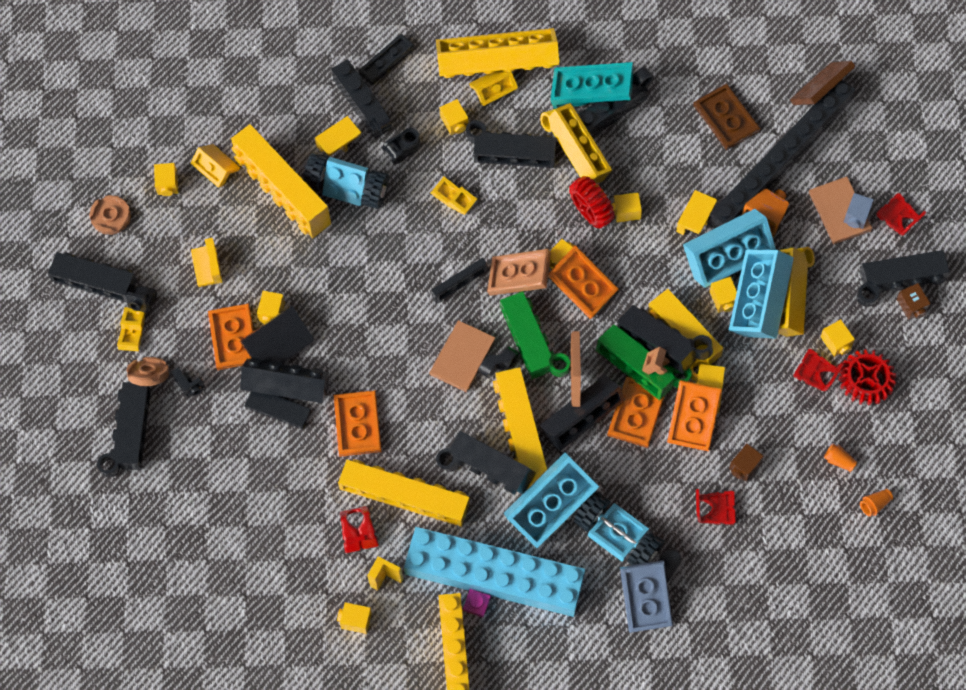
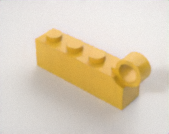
(576, 142)
(794, 306)
(677, 316)

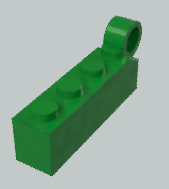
(529, 339)
(630, 358)

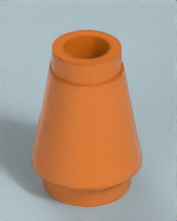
(839, 457)
(875, 502)

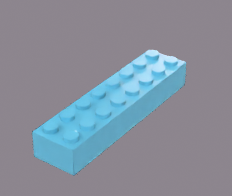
(494, 571)

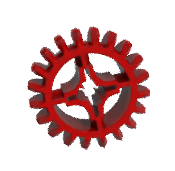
(591, 202)
(858, 363)

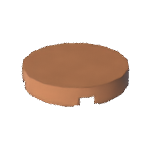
(110, 215)
(147, 372)

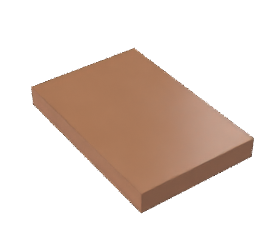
(832, 205)
(519, 272)
(462, 356)
(575, 369)

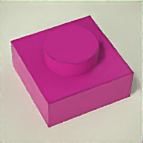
(476, 603)

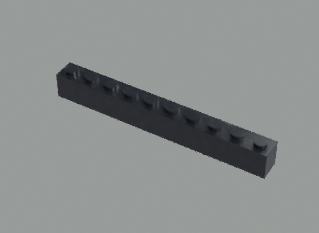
(784, 153)

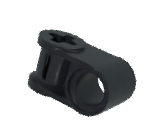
(400, 148)

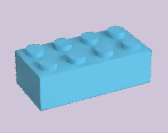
(724, 248)
(761, 293)
(550, 500)

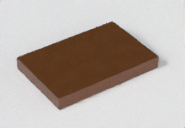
(822, 83)
(726, 116)

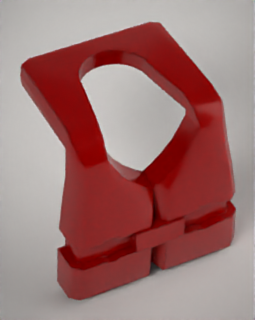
(896, 210)
(811, 368)
(722, 508)
(359, 537)

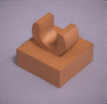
(655, 360)

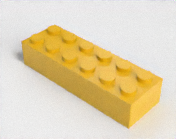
(497, 52)
(280, 181)

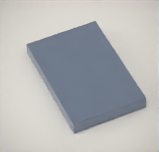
(646, 596)

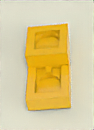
(452, 196)
(131, 330)

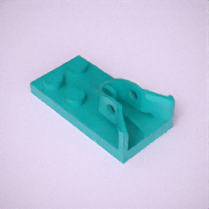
(591, 84)

